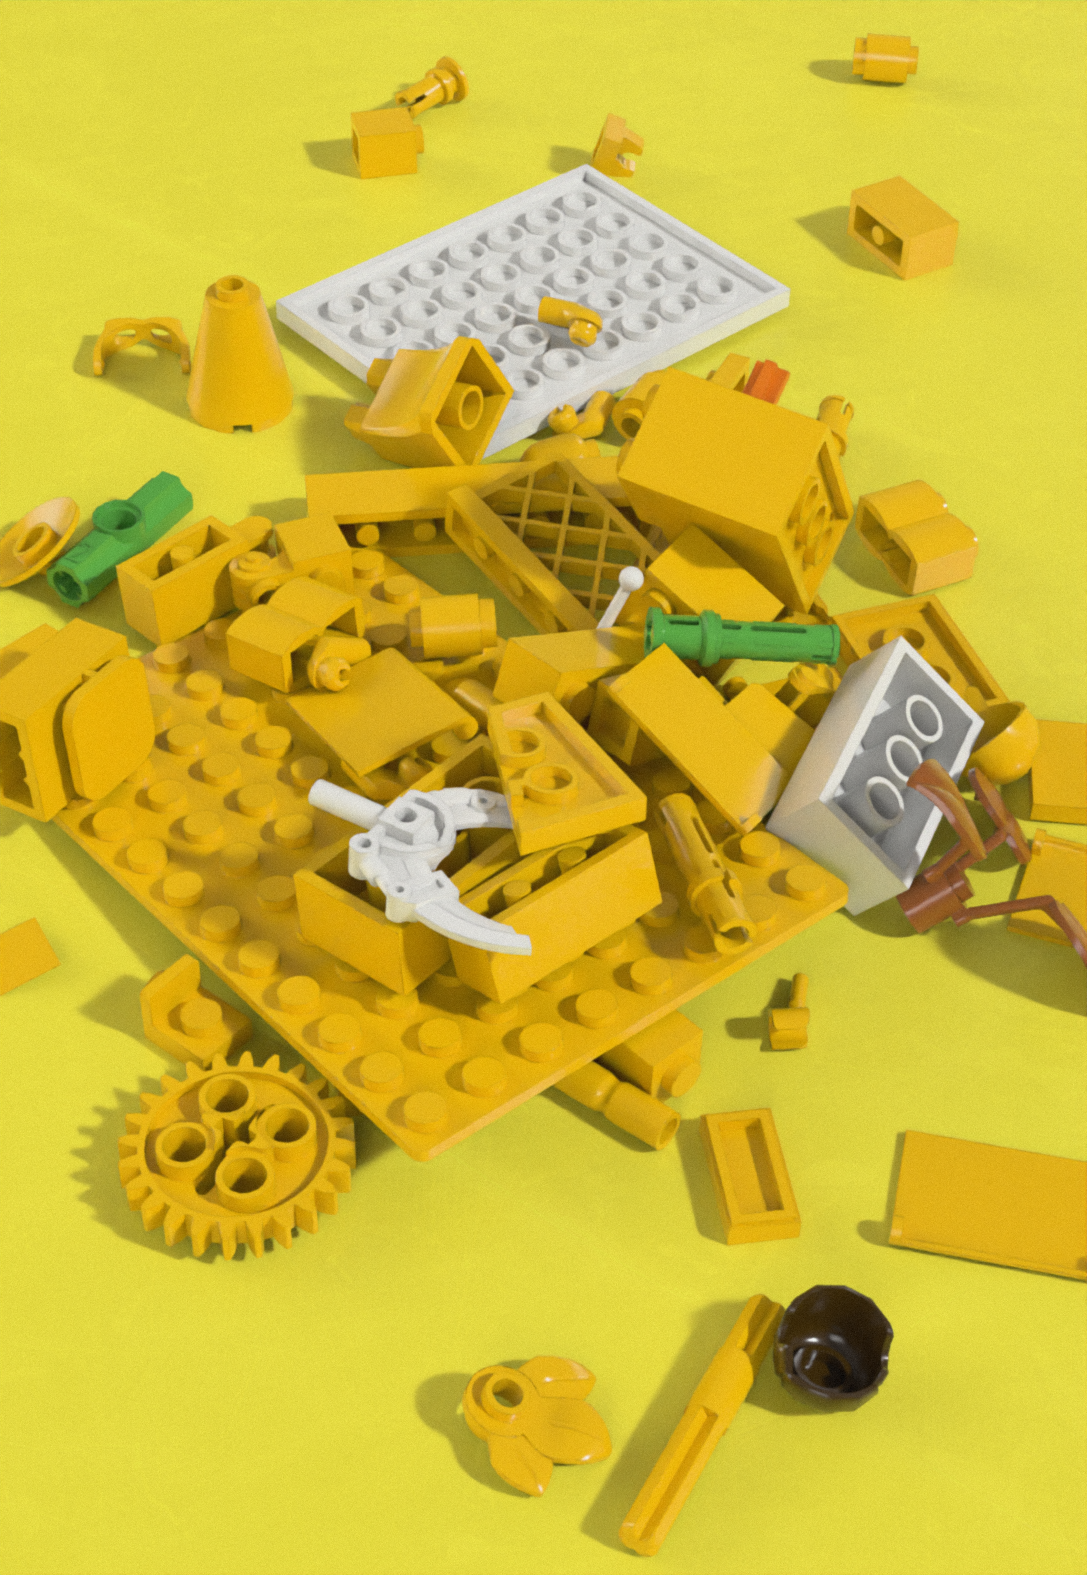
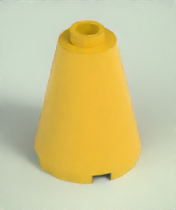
(237, 362)

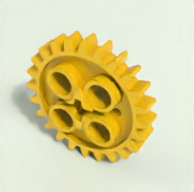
(237, 1155)

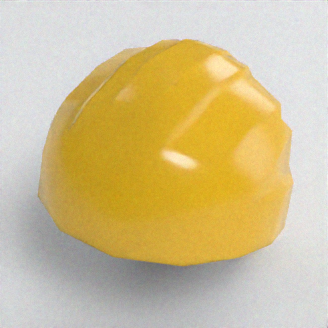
(1006, 741)

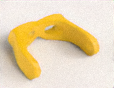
(111, 343)

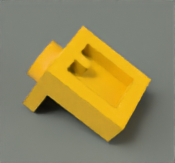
(189, 1018)

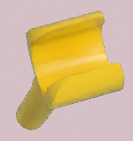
(789, 1025)

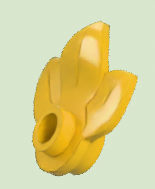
(543, 1426)

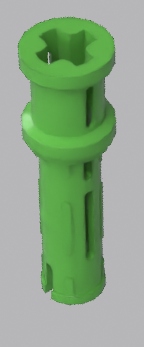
(713, 638)

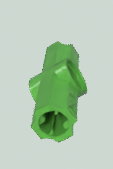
(118, 534)

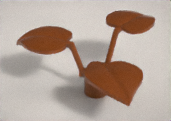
(945, 888)

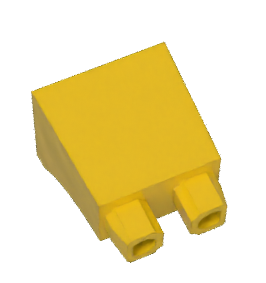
(432, 405)

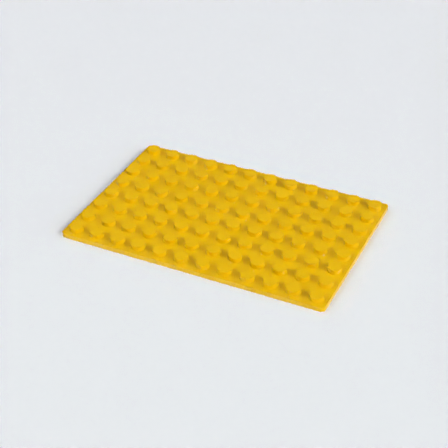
(226, 822)

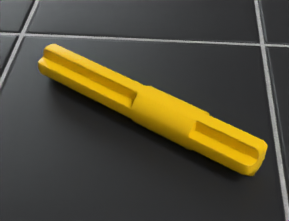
(702, 1426)

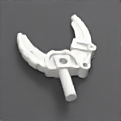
(410, 843)

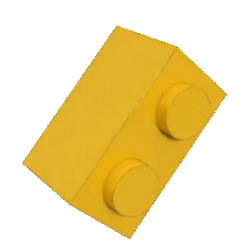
(902, 227)

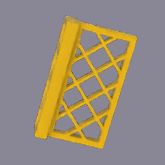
(524, 573)

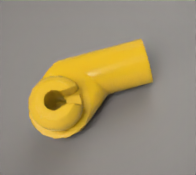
(580, 320)
(332, 656)
(389, 783)

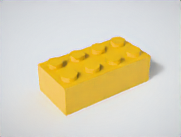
(349, 913)

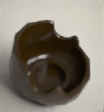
(832, 1348)

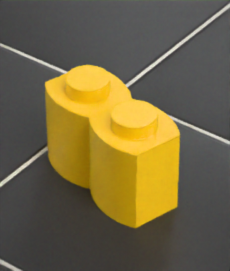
(916, 537)
(278, 638)

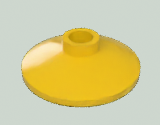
(37, 540)

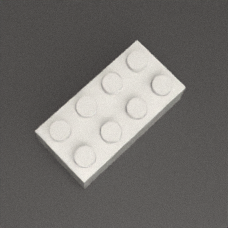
(850, 788)

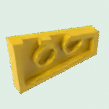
(557, 776)

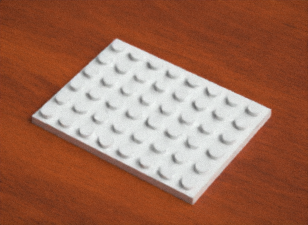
(566, 239)

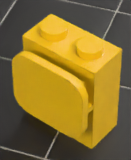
(72, 721)

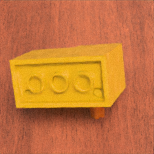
(744, 475)

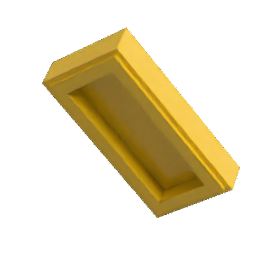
(749, 1176)

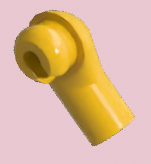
(585, 424)

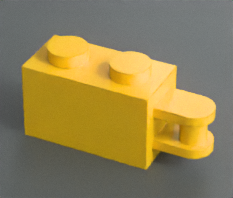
(187, 577)

